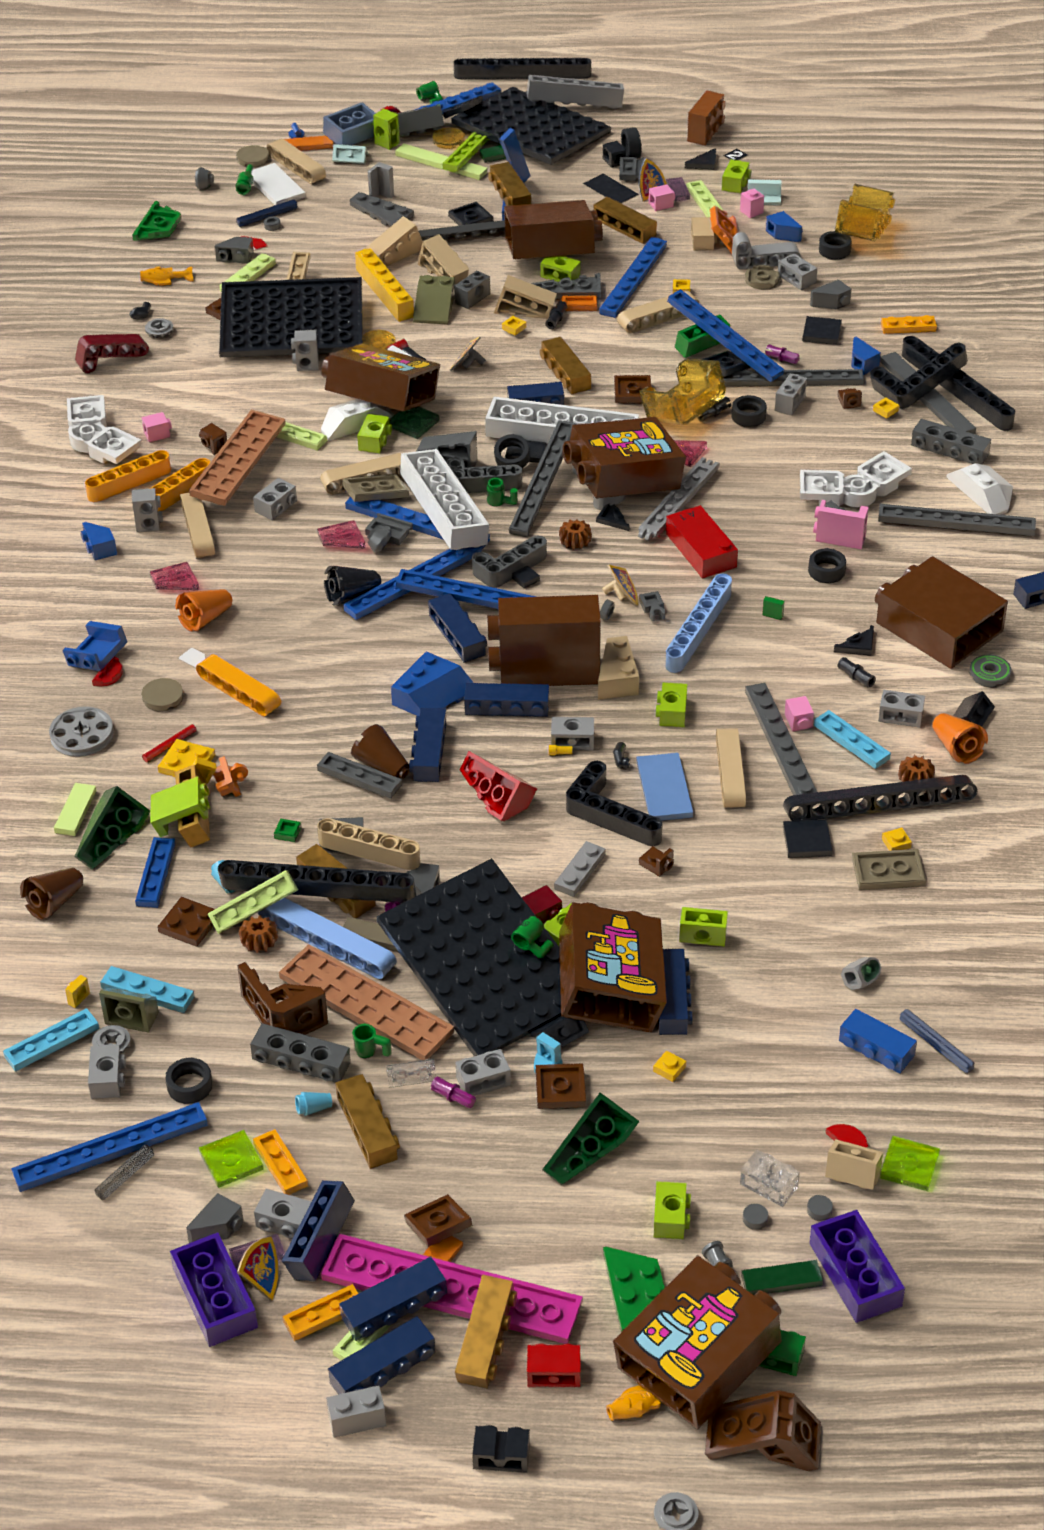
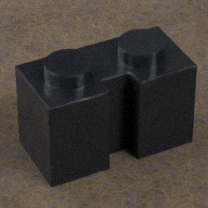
(501, 1449)

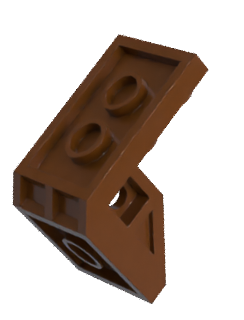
(300, 1011)
(769, 1422)

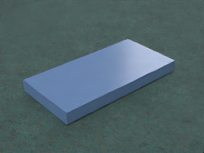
(664, 786)

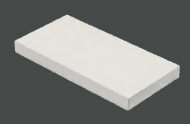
(276, 184)

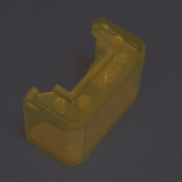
(865, 213)
(698, 389)

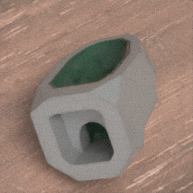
(861, 972)

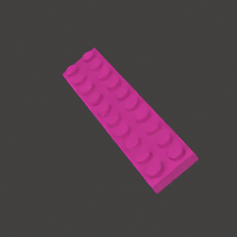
(537, 1311)

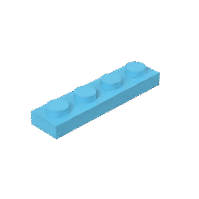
(852, 739)
(167, 994)
(51, 1039)

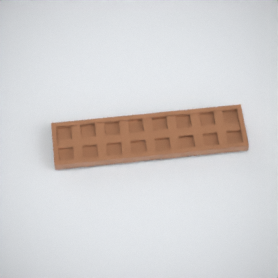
(237, 457)
(369, 1002)

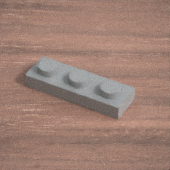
(579, 869)

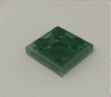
(414, 421)

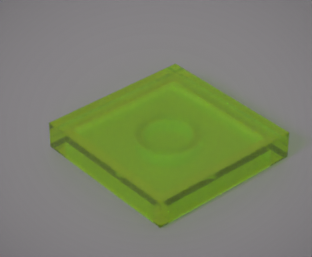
(231, 1158)
(910, 1163)

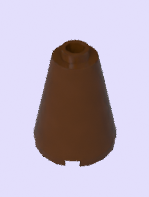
(380, 752)
(50, 891)

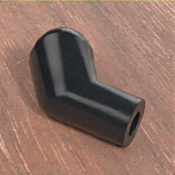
(140, 312)
(618, 752)

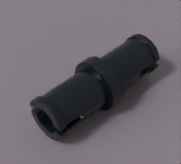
(556, 315)
(715, 409)
(856, 672)

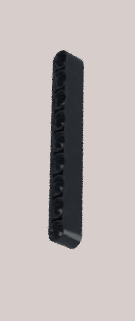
(521, 68)
(963, 386)
(871, 793)
(321, 881)

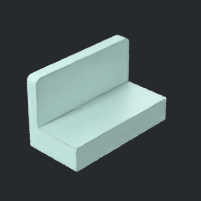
(349, 154)
(769, 188)

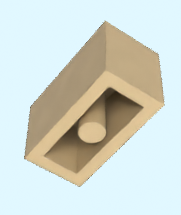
(702, 234)
(854, 1164)

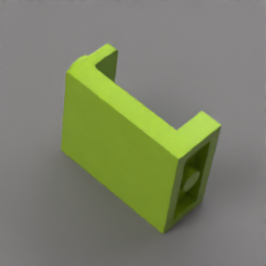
(178, 803)

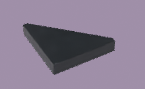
(703, 161)
(612, 517)
(857, 644)

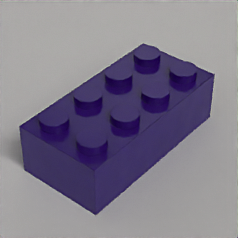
(856, 1266)
(214, 1289)

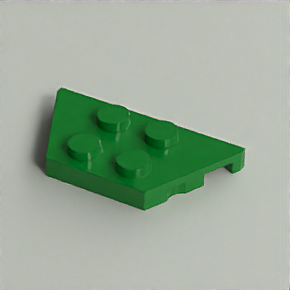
(157, 223)
(633, 1282)

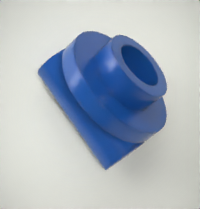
(296, 132)

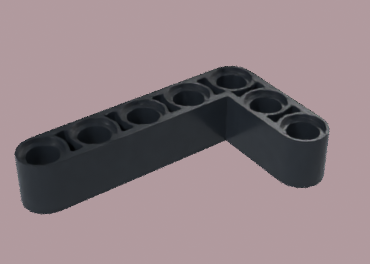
(923, 380)
(586, 804)

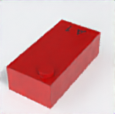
(701, 541)

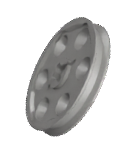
(73, 734)

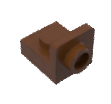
(850, 398)
(657, 861)

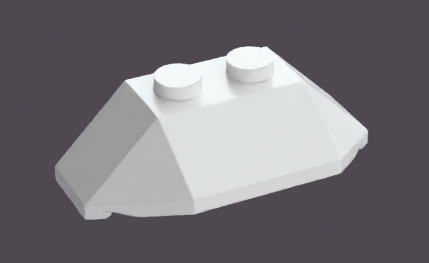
(349, 417)
(983, 487)

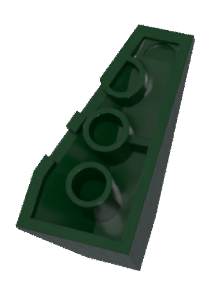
(111, 825)
(594, 1135)

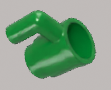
(428, 91)
(245, 181)
(496, 493)
(528, 933)
(366, 1039)

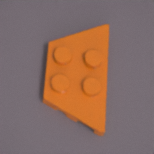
(723, 226)

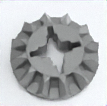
(153, 327)
(112, 1033)
(683, 1504)

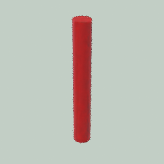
(168, 743)

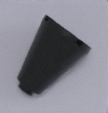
(348, 583)

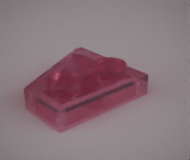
(692, 450)
(342, 535)
(175, 578)

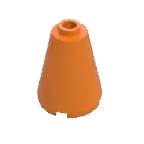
(202, 607)
(960, 737)

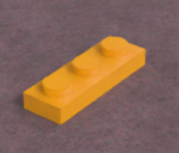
(908, 324)
(280, 1162)
(317, 1314)

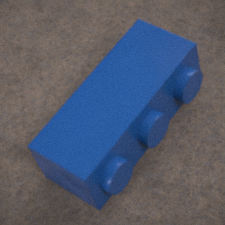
(877, 1041)

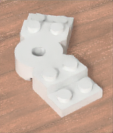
(90, 432)
(873, 478)

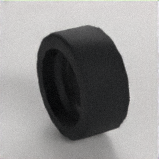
(631, 142)
(831, 238)
(751, 403)
(512, 440)
(829, 556)
(189, 1094)

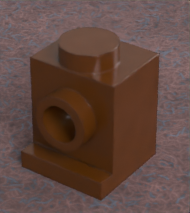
(213, 437)

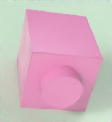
(661, 197)
(752, 203)
(156, 427)
(799, 713)

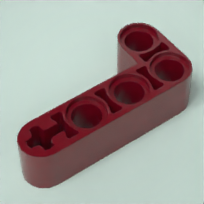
(108, 346)

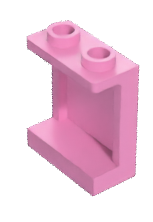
(840, 526)

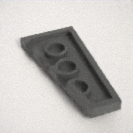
(377, 208)
(579, 287)

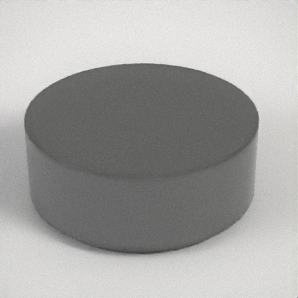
(272, 223)
(607, 609)
(819, 1207)
(755, 1216)

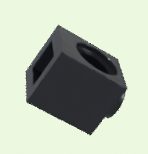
(612, 152)

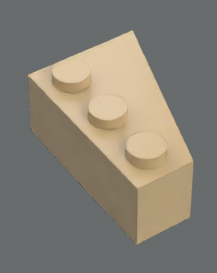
(397, 242)
(441, 259)
(524, 298)
(618, 670)

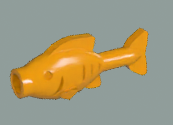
(163, 276)
(632, 1404)

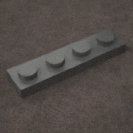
(359, 775)

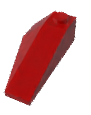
(498, 789)

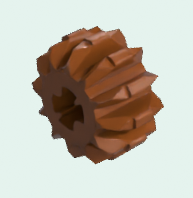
(575, 534)
(916, 769)
(258, 934)

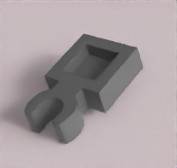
(652, 603)

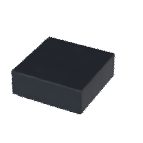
(525, 577)

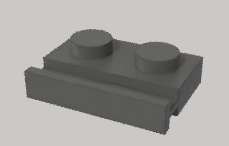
(630, 168)
(398, 528)

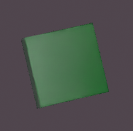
(773, 608)
(287, 830)

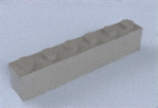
(575, 91)

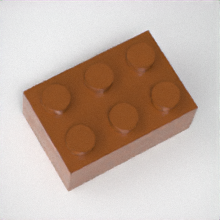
(706, 117)

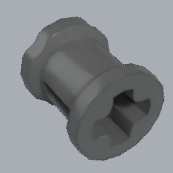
(715, 1253)

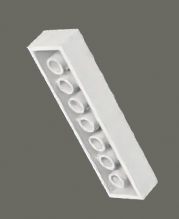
(538, 420)
(444, 499)

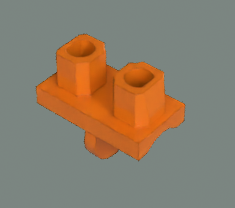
(231, 775)

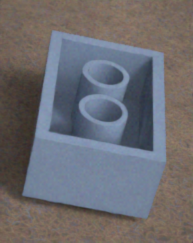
(349, 125)

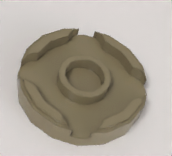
(252, 155)
(762, 277)
(162, 694)

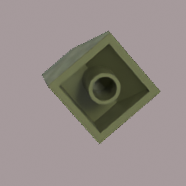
(128, 1009)

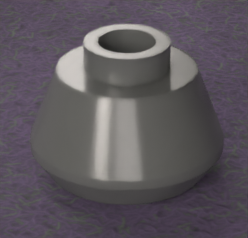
(203, 178)
(378, 539)

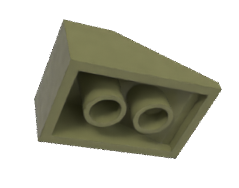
(434, 299)

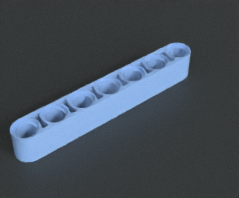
(698, 623)
(331, 938)

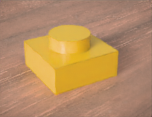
(683, 284)
(514, 325)
(886, 408)
(206, 768)
(896, 839)
(77, 991)
(669, 1066)

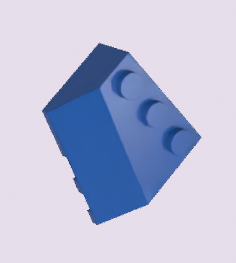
(429, 684)

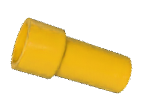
(553, 749)

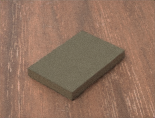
(375, 487)
(888, 869)

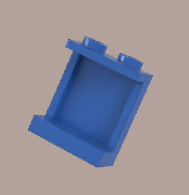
(98, 648)

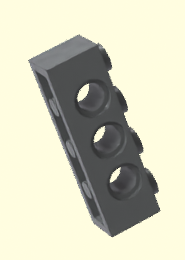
(951, 442)
(300, 1053)

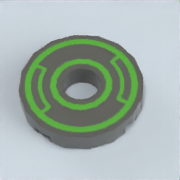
(999, 665)

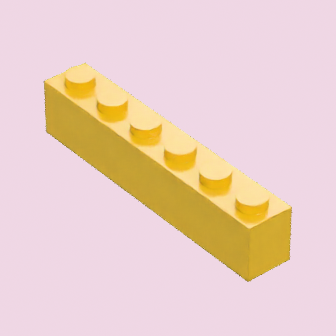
(384, 284)

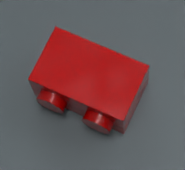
(553, 1365)

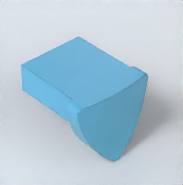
(547, 1051)

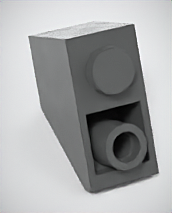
(235, 250)

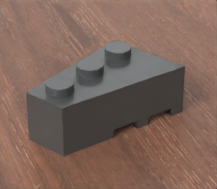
(420, 120)
(453, 445)

